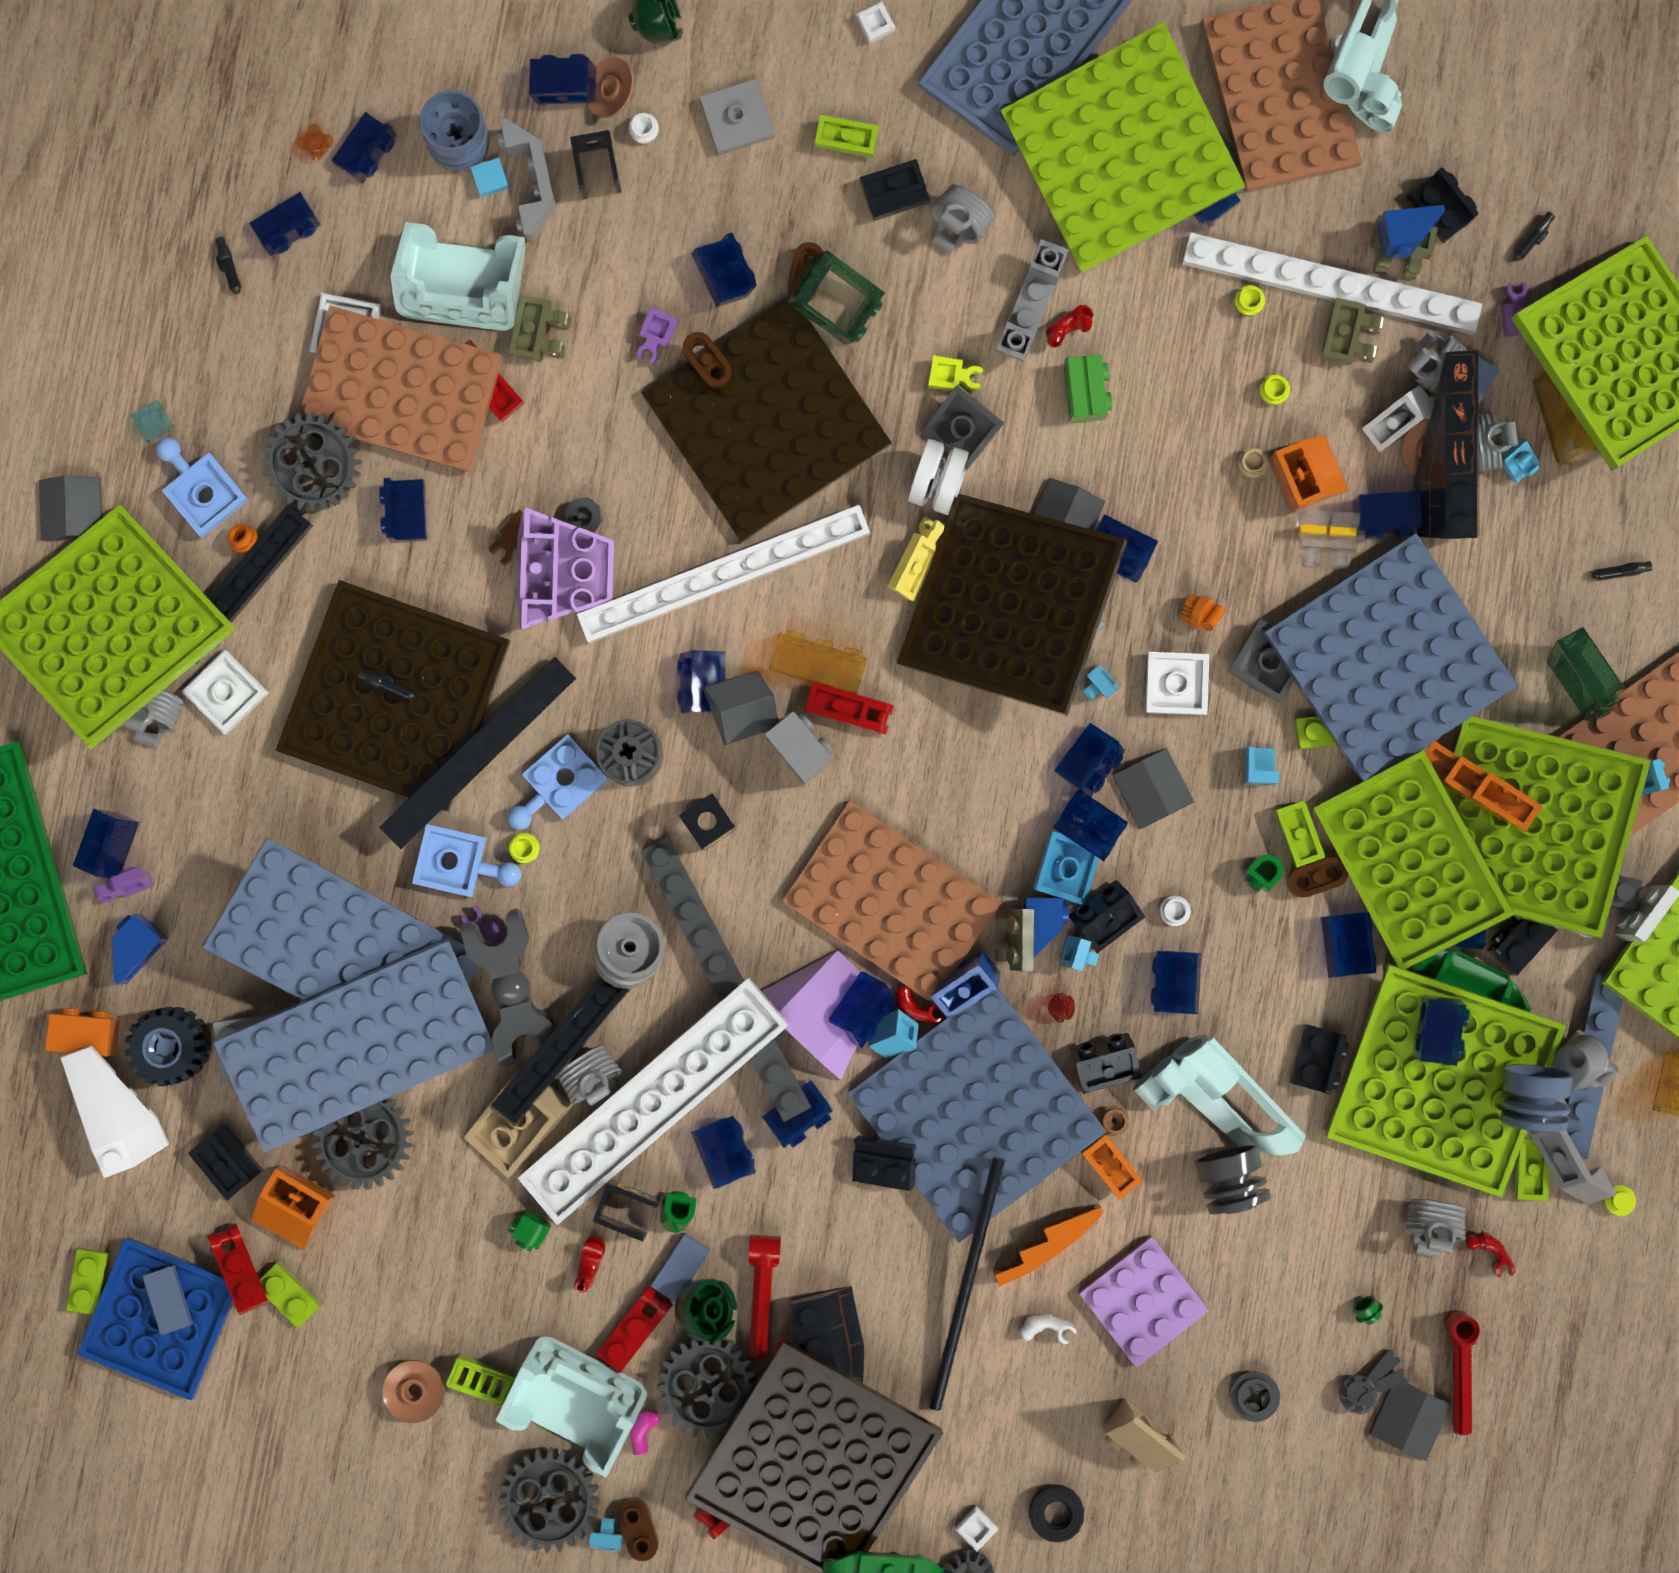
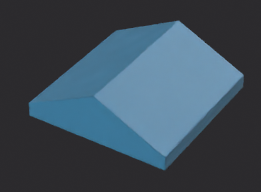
(1065, 869)

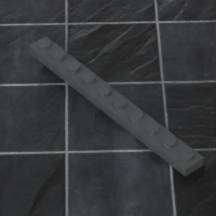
(720, 968)

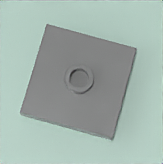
(737, 116)

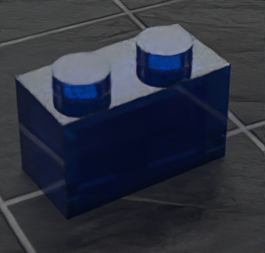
(562, 80)
(1388, 514)
(105, 843)
(1441, 1030)

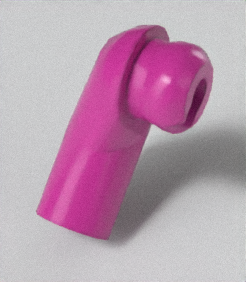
(642, 1425)

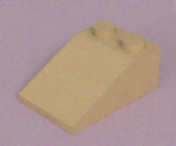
(510, 1146)
(1142, 1438)

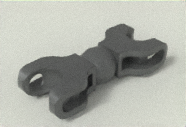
(509, 985)

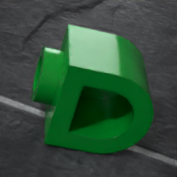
(1263, 873)
(677, 1211)
(529, 1231)

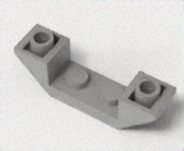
(536, 214)
(1032, 300)
(1569, 1167)

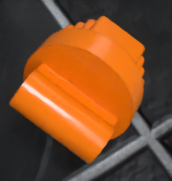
(1201, 612)

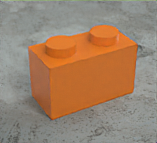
(72, 1031)

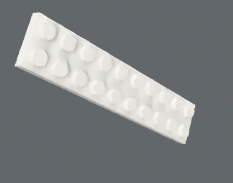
(653, 1101)

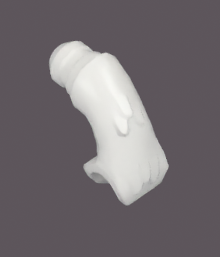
(1039, 1322)

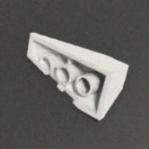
(113, 1117)

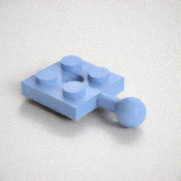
(203, 474)
(561, 798)
(464, 876)

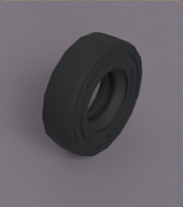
(1052, 1494)

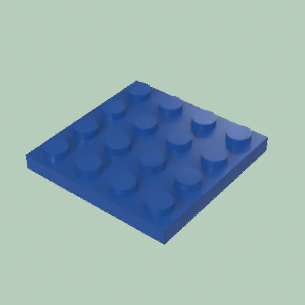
(126, 1331)

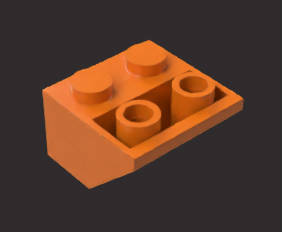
(1308, 473)
(292, 1206)

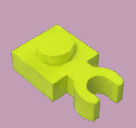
(948, 373)

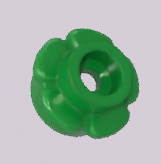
(1368, 1310)

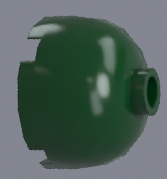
(656, 20)
(706, 1310)

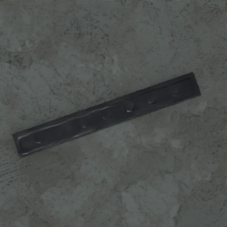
(477, 752)

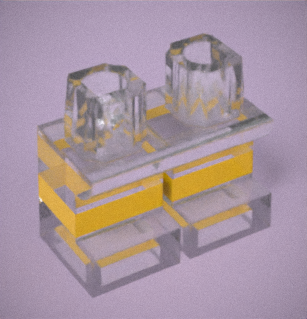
(1328, 533)

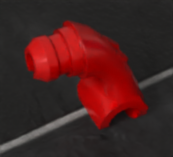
(1077, 319)
(906, 1004)
(1487, 1242)
(590, 1260)

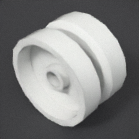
(938, 477)

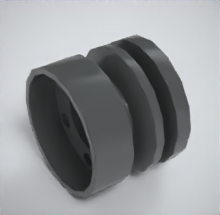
(646, 760)
(1232, 1179)

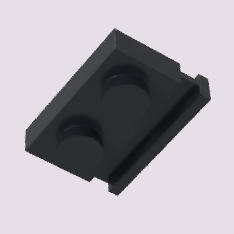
(894, 189)
(225, 1161)
(884, 1163)

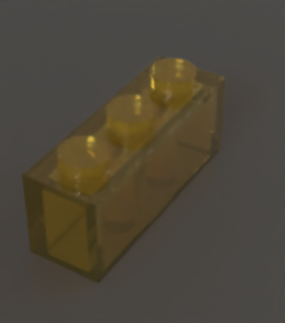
(1564, 430)
(818, 662)

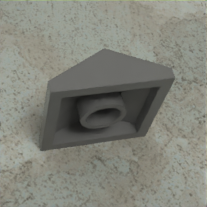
(963, 424)
(1070, 504)
(69, 506)
(1260, 665)
(742, 707)
(1153, 788)
(1410, 1420)

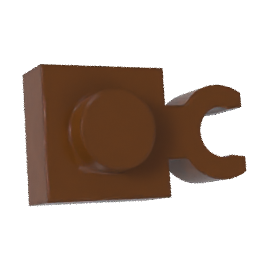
(509, 544)

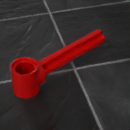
(763, 1255)
(1462, 1368)

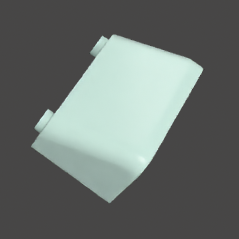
(457, 281)
(575, 1400)

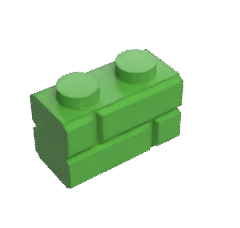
(1086, 388)

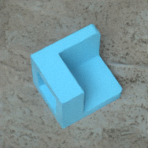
(1259, 766)
(895, 1035)

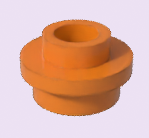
(241, 537)

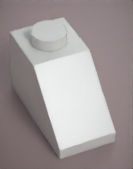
(1399, 418)

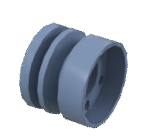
(451, 115)
(1536, 1103)

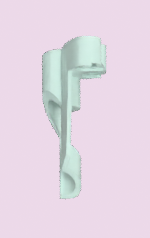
(1356, 67)
(1203, 1074)

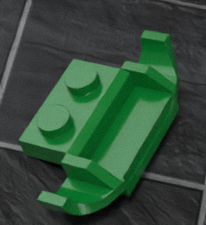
(1474, 976)
(881, 1563)

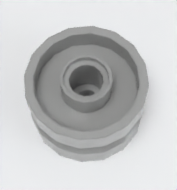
(626, 968)

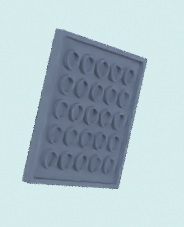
(1390, 659)
(976, 1094)

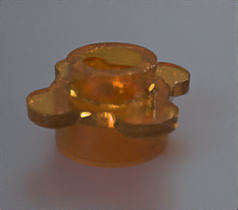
(321, 148)

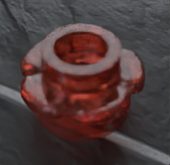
(1061, 1007)

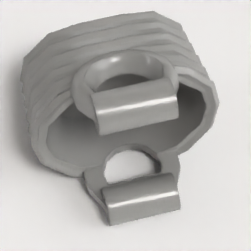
(963, 214)
(1429, 364)
(1489, 453)
(162, 709)
(1586, 1061)
(587, 1070)
(1441, 1217)

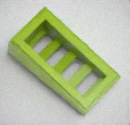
(485, 1370)

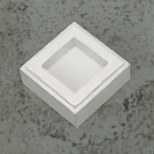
(875, 22)
(976, 1528)

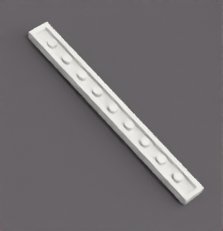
(1332, 283)
(723, 574)

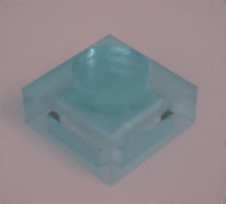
(152, 421)

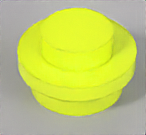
(1249, 300)
(1274, 389)
(524, 848)
(1622, 1202)

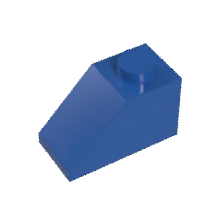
(1405, 229)
(1048, 919)
(134, 946)
(967, 985)

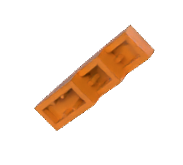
(1482, 787)
(1111, 1166)
(1058, 1236)

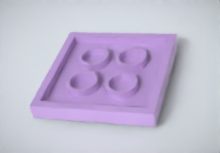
(1143, 1301)

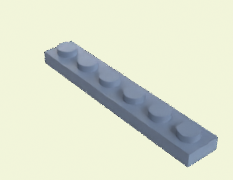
(1601, 1022)

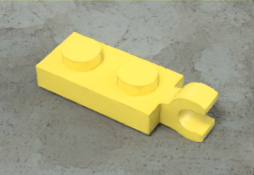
(916, 560)

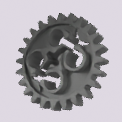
(289, 475)
(352, 1165)
(691, 1362)
(541, 1473)

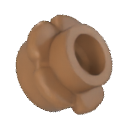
(1122, 1120)

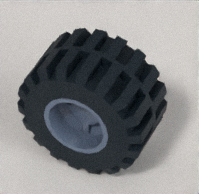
(167, 1046)

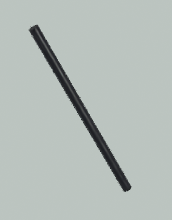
(967, 1283)

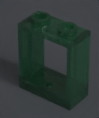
(810, 282)
(1585, 674)

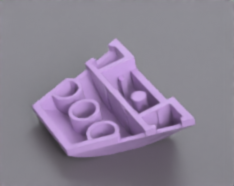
(560, 569)
(807, 1003)

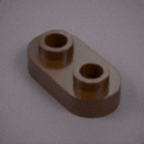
(799, 267)
(708, 360)
(1316, 877)
(638, 1530)

